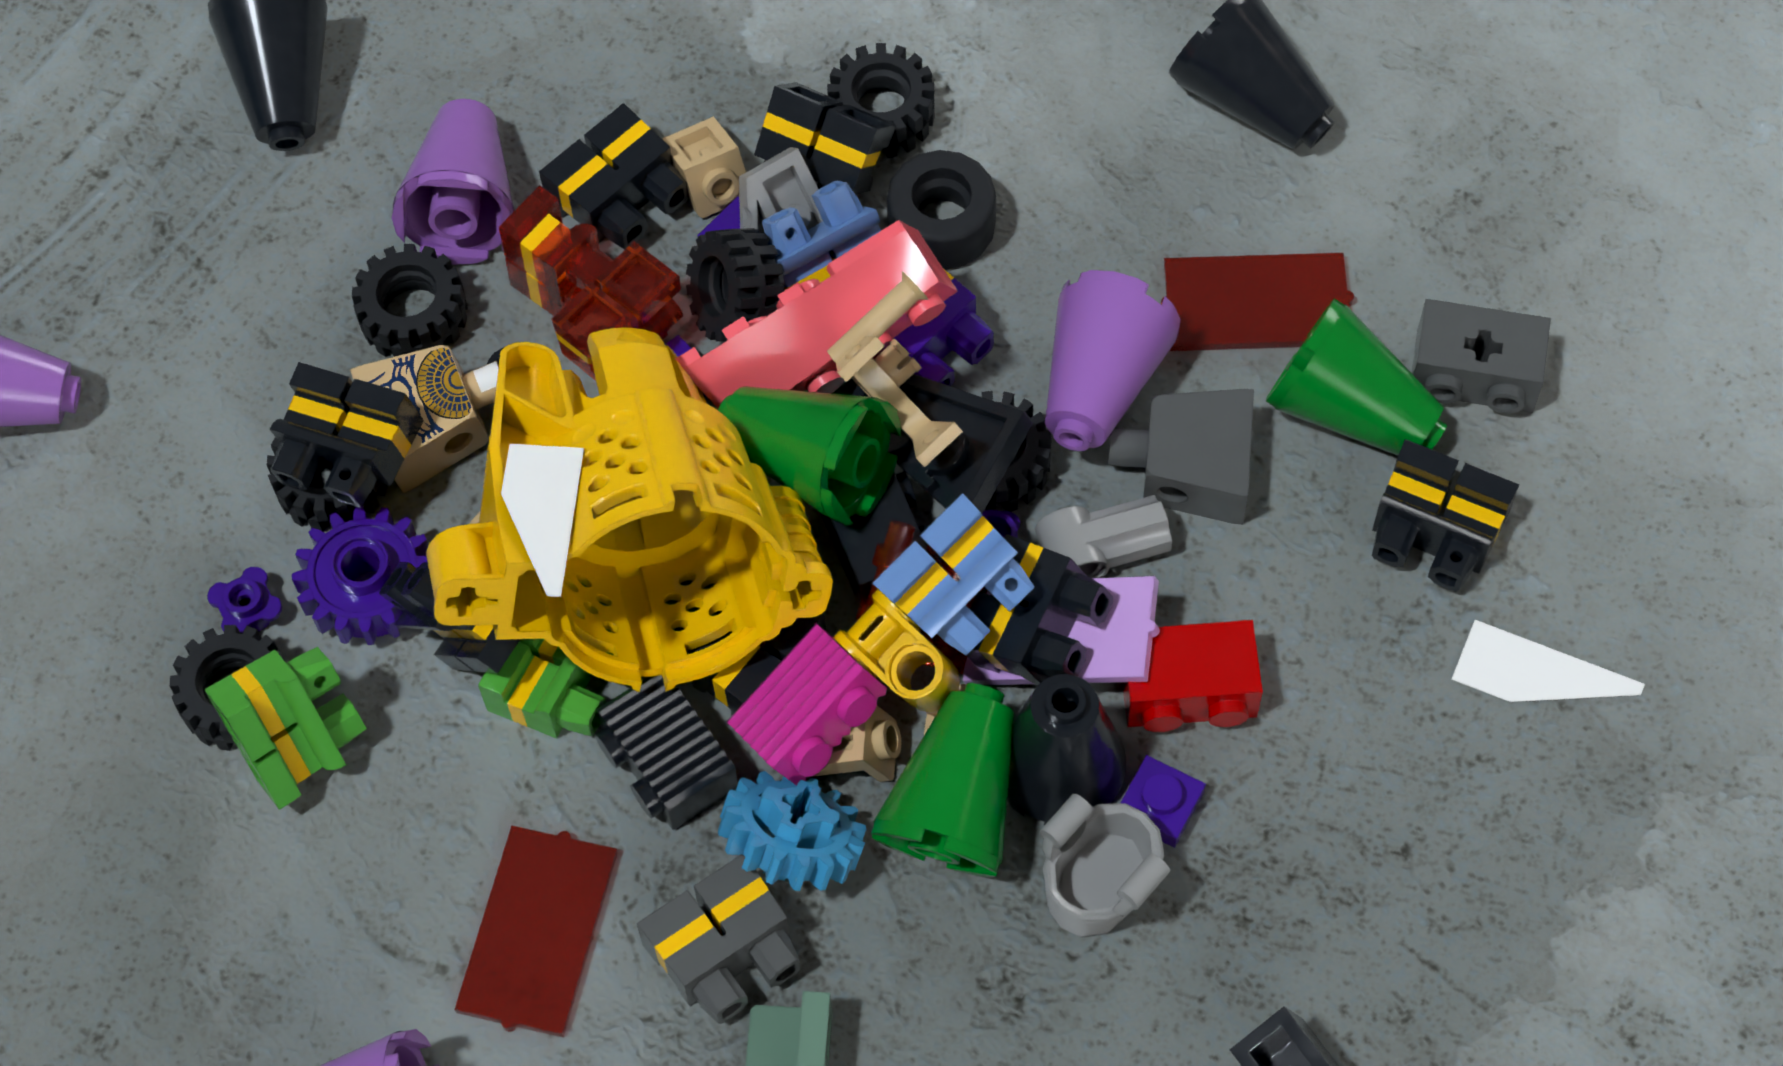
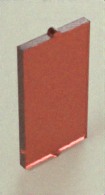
(1252, 298)
(536, 931)

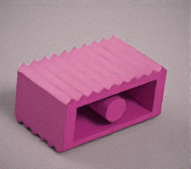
(807, 706)

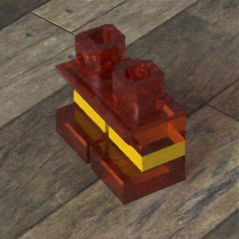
(546, 256)
(629, 293)

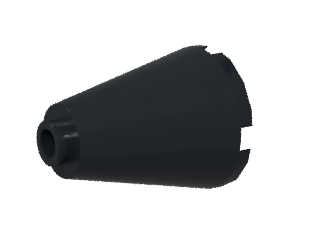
(274, 63)
(1255, 74)
(1063, 748)

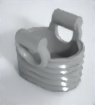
(1099, 864)

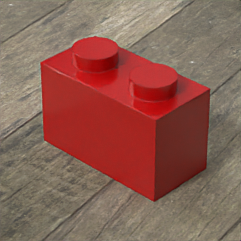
(1198, 677)

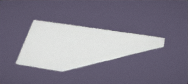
(541, 498)
(1532, 672)

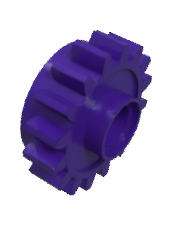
(340, 557)

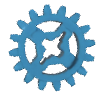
(791, 831)

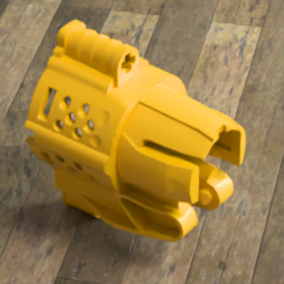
(655, 506)

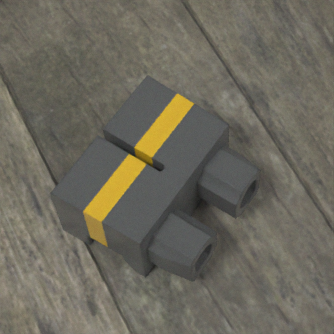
(704, 962)

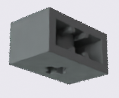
(1481, 355)

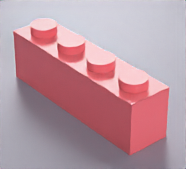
(792, 343)

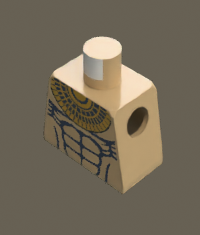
(444, 400)

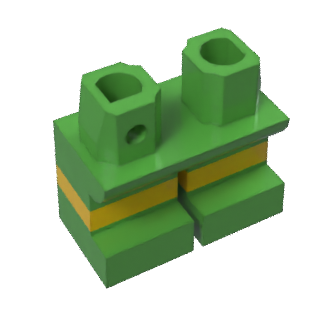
(542, 690)
(277, 725)

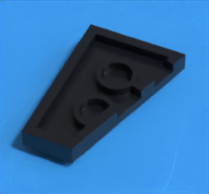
(975, 458)

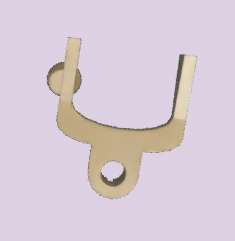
(891, 368)

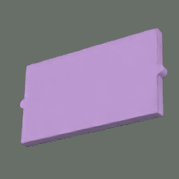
(1115, 648)

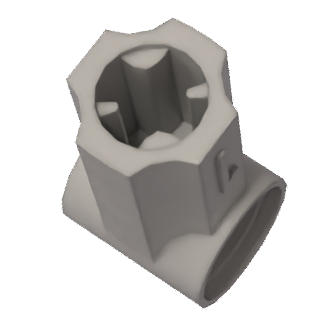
(1107, 535)

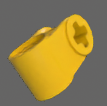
(893, 648)

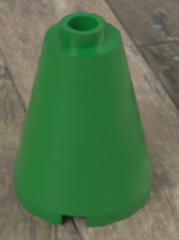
(1356, 386)
(819, 445)
(955, 786)

